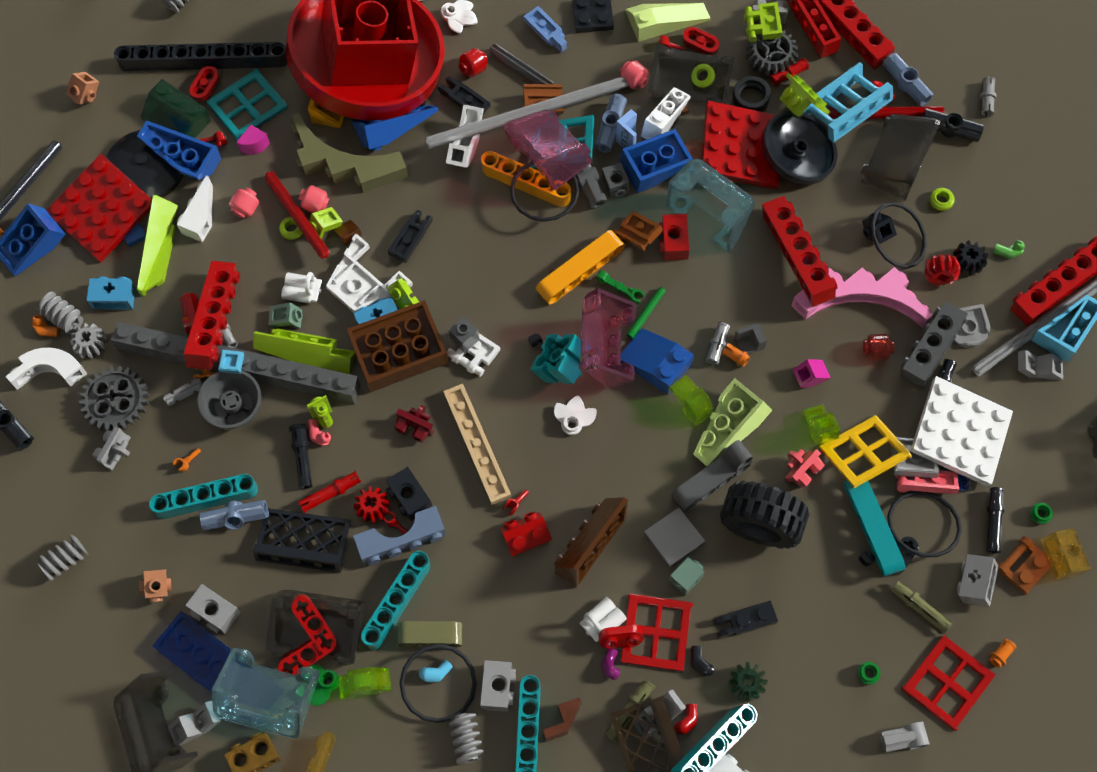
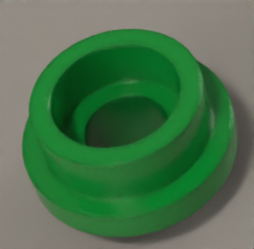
(1046, 509)
(873, 668)

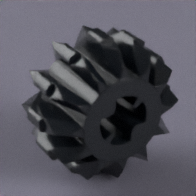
(971, 257)

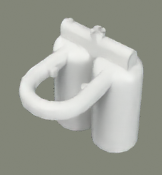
(301, 288)
(601, 617)

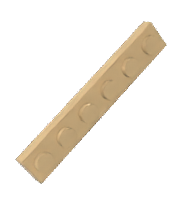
(477, 444)

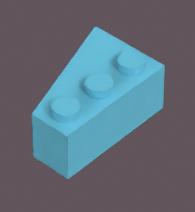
(1069, 329)

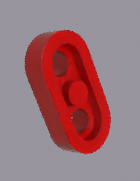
(701, 41)
(202, 84)
(621, 636)

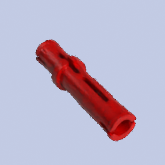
(330, 491)

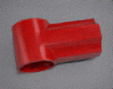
(189, 305)

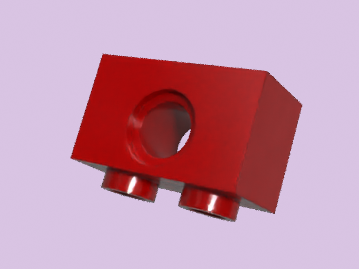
(674, 248)

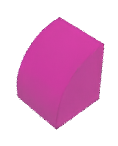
(253, 141)
(811, 373)

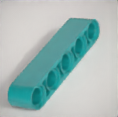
(193, 495)
(875, 528)
(395, 611)
(526, 721)
(721, 739)

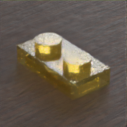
(324, 745)

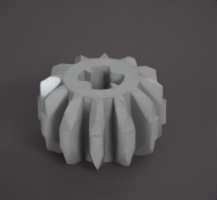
(92, 333)

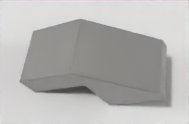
(1040, 367)
(674, 708)
(193, 725)

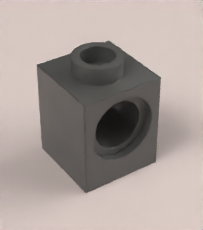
(615, 173)
(464, 334)

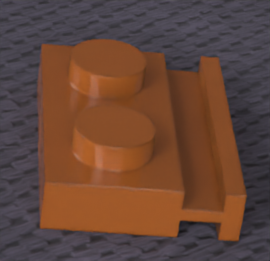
(540, 92)
(638, 230)

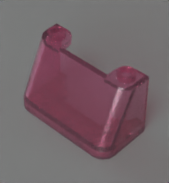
(548, 146)

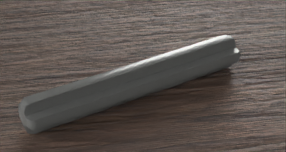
(519, 65)

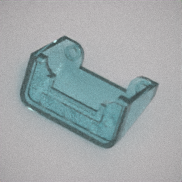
(263, 695)

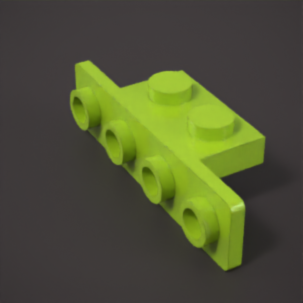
(800, 96)

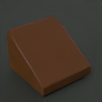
(347, 231)

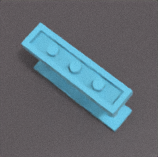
(861, 111)

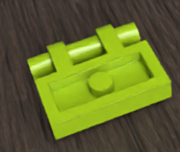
(769, 18)

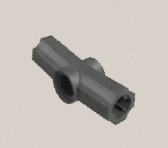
(589, 182)

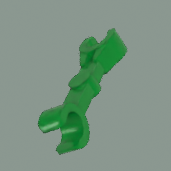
(604, 278)

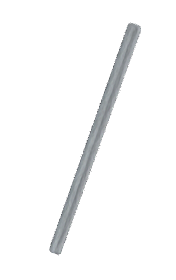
(501, 119)
(1028, 333)

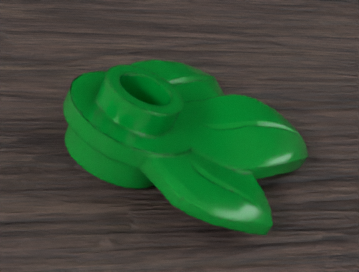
(323, 691)

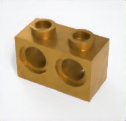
(254, 762)

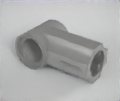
(911, 736)

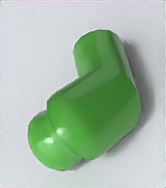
(1010, 252)

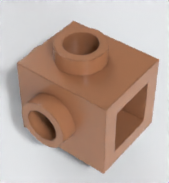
(82, 88)
(155, 576)

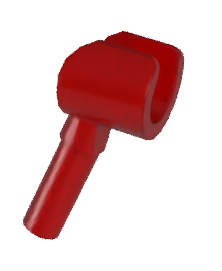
(664, 40)
(218, 137)
(514, 503)
(395, 523)

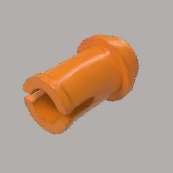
(736, 355)
(1000, 656)

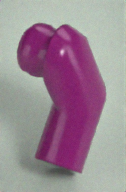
(608, 664)

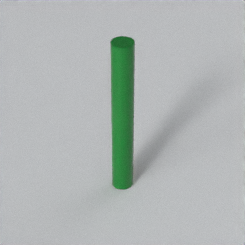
(646, 312)

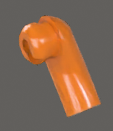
(42, 328)

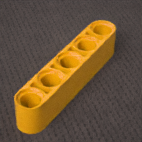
(530, 186)
(580, 267)

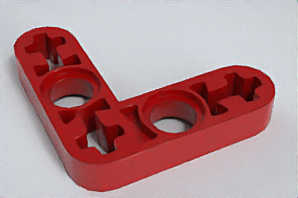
(313, 643)

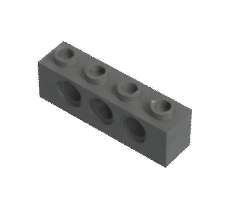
(921, 372)

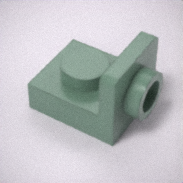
(285, 315)

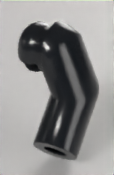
(699, 664)

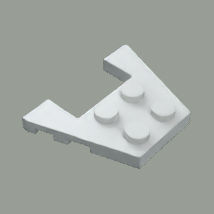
(356, 285)

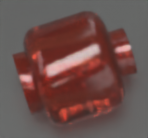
(878, 347)

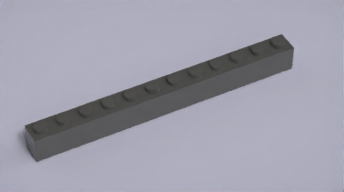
(262, 367)

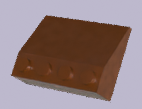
(397, 346)
(592, 540)

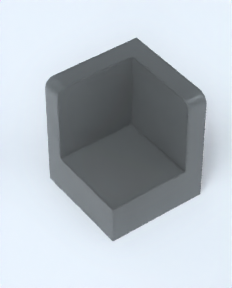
(750, 339)

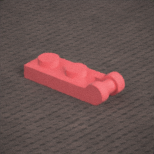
(945, 483)

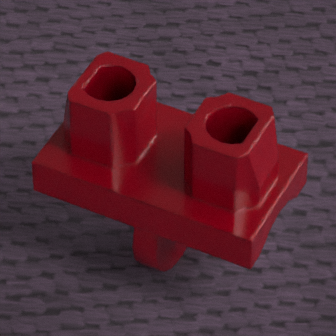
(418, 421)

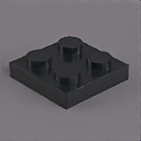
(592, 15)

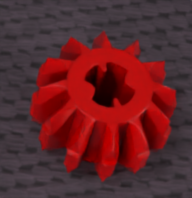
(942, 269)
(377, 498)

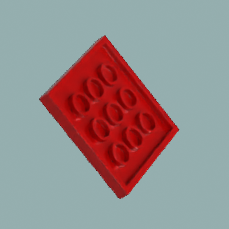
(735, 144)
(100, 207)

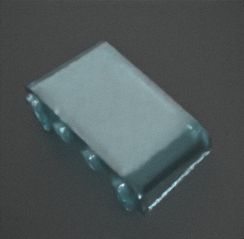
(714, 194)

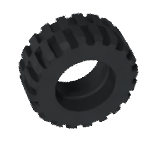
(764, 514)

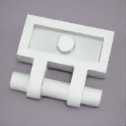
(483, 351)

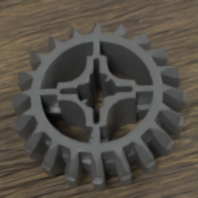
(773, 54)

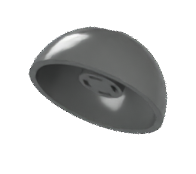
(226, 391)

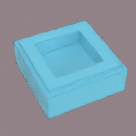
(231, 361)

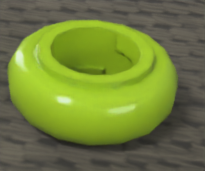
(697, 70)
(939, 205)
(286, 234)

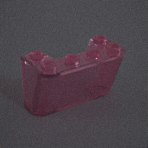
(601, 337)

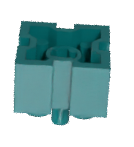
(559, 359)

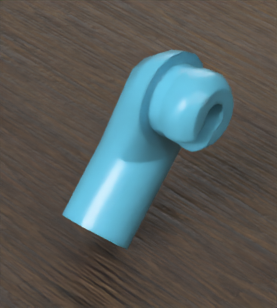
(435, 674)

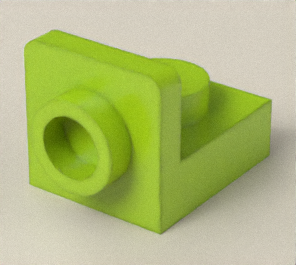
(325, 220)

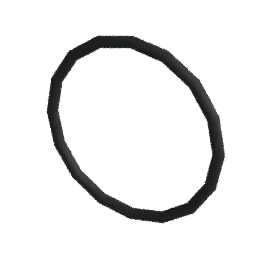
(535, 217)
(924, 242)
(958, 524)
(403, 674)

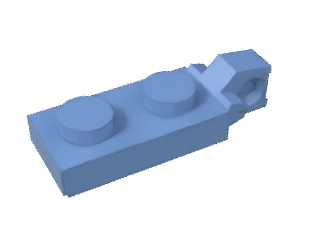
(546, 28)

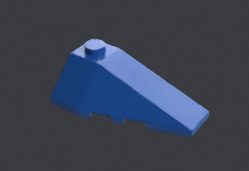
(382, 132)
(181, 151)

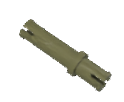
(923, 608)
(637, 697)

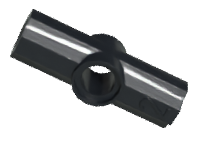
(962, 127)
(14, 429)

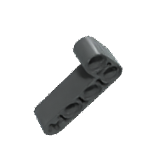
(713, 477)

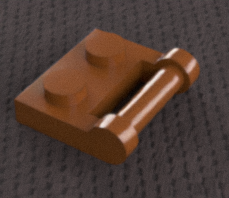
(1030, 571)

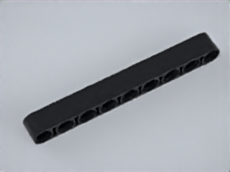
(189, 56)

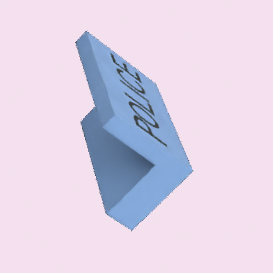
(626, 129)

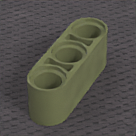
(429, 633)

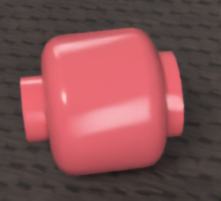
(634, 74)
(313, 199)
(243, 203)

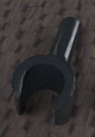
(535, 340)
(866, 558)

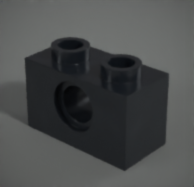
(404, 482)

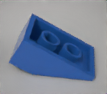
(654, 160)
(29, 238)
(657, 359)

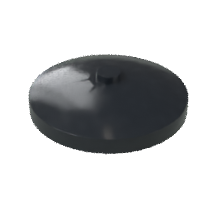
(799, 148)
(144, 166)

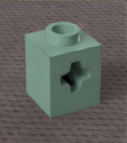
(687, 575)

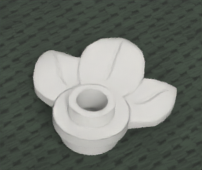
(461, 15)
(574, 413)

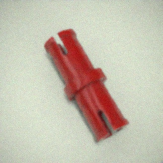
(800, 66)

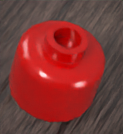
(472, 62)

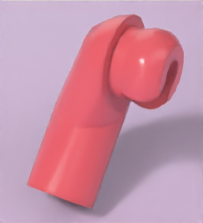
(316, 435)

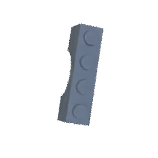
(426, 528)

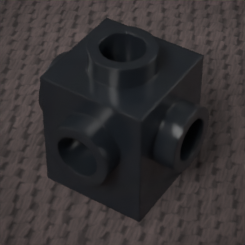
(883, 227)

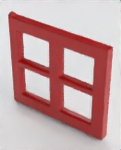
(657, 632)
(948, 682)

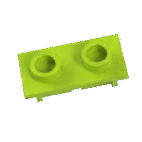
(400, 293)
(320, 409)

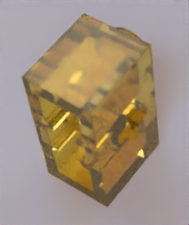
(1065, 554)

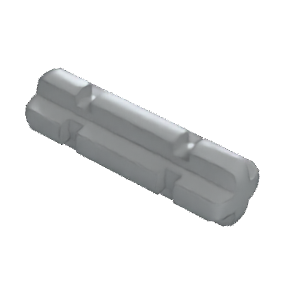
(182, 392)

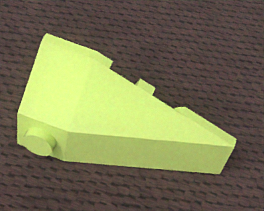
(659, 19)
(733, 420)

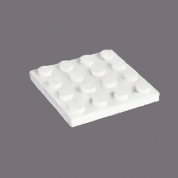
(961, 431)

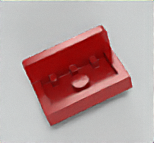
(525, 533)

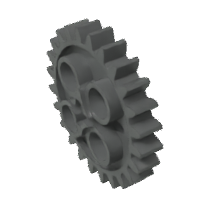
(114, 399)

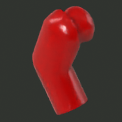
(689, 722)

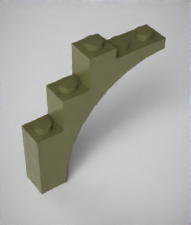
(367, 171)

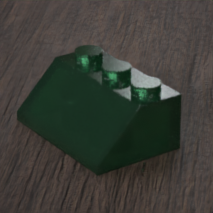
(174, 110)

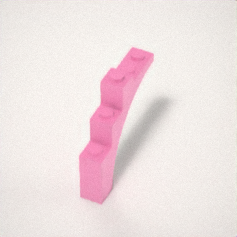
(863, 287)

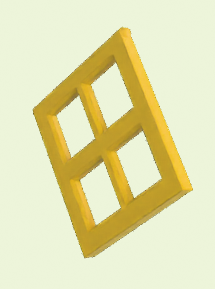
(866, 451)

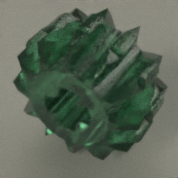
(756, 686)

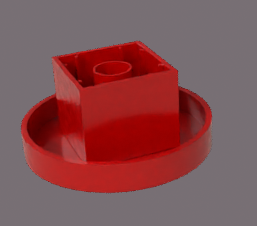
(365, 55)

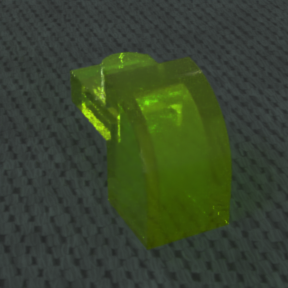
(695, 401)
(821, 424)
(364, 682)

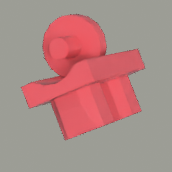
(809, 460)

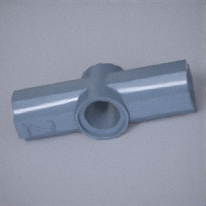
(914, 86)
(608, 131)
(234, 515)

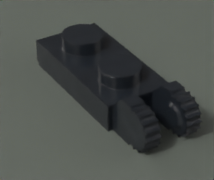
(463, 94)
(409, 237)
(747, 619)

